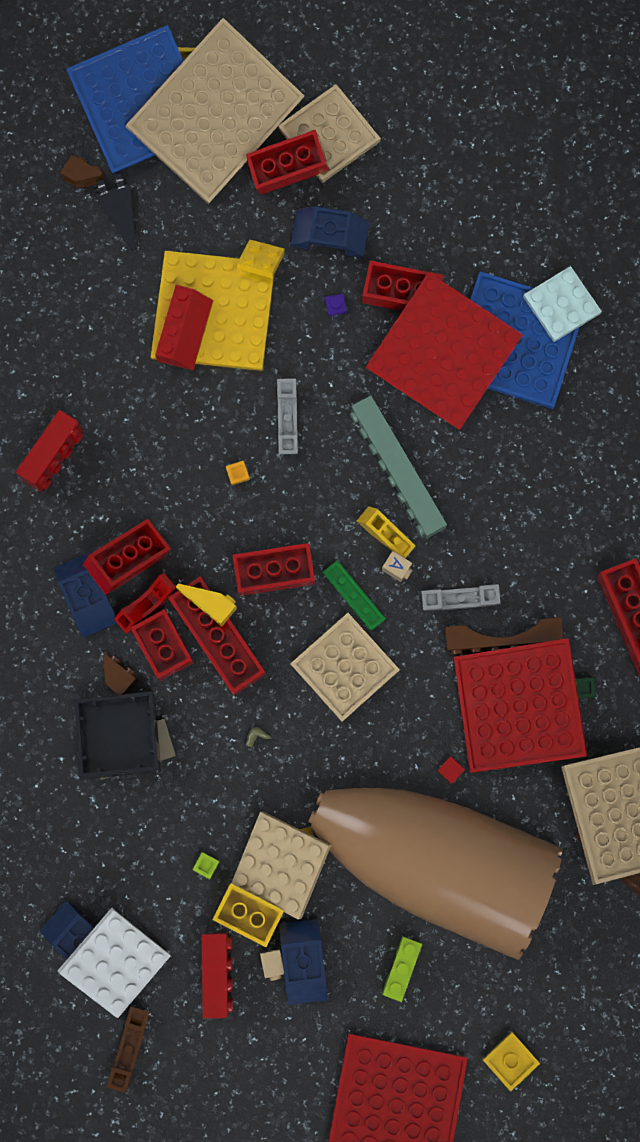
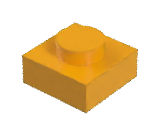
(237, 473)

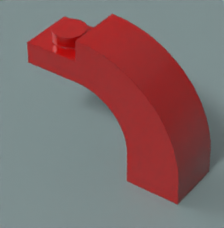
(146, 604)

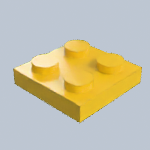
(260, 258)
(511, 1061)

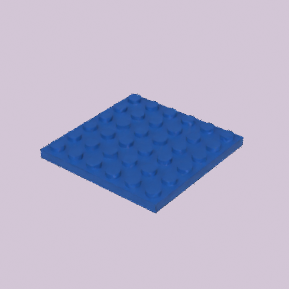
(118, 86)
(536, 363)

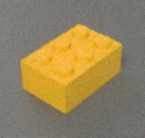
(248, 915)

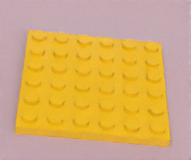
(239, 310)

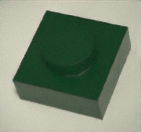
(585, 687)

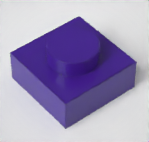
(335, 305)

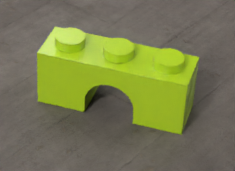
(402, 969)

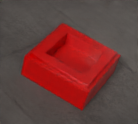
(451, 770)

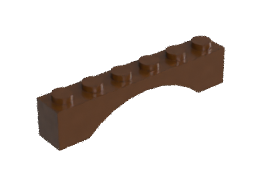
(464, 639)

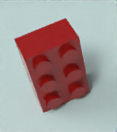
(161, 645)

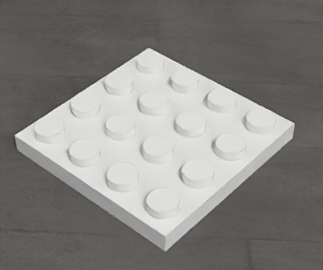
(114, 963)

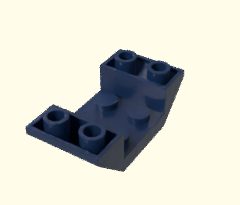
(330, 229)
(84, 597)
(66, 929)
(303, 961)

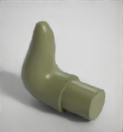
(253, 734)

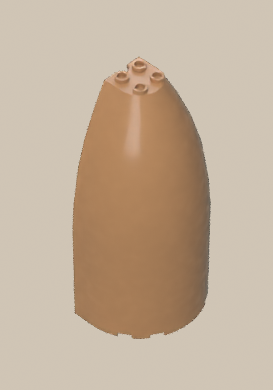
(442, 862)

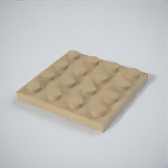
(340, 127)
(345, 667)
(281, 864)

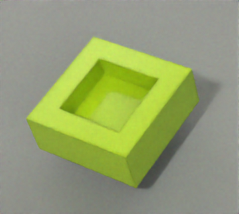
(206, 865)

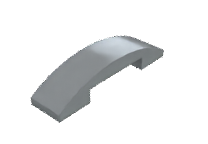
(287, 416)
(461, 598)

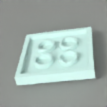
(562, 304)

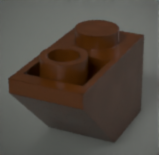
(79, 173)
(116, 677)

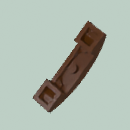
(128, 1050)

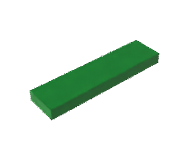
(354, 596)

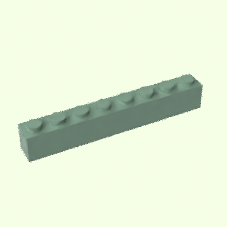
(398, 467)

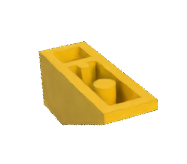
(385, 532)
(212, 603)

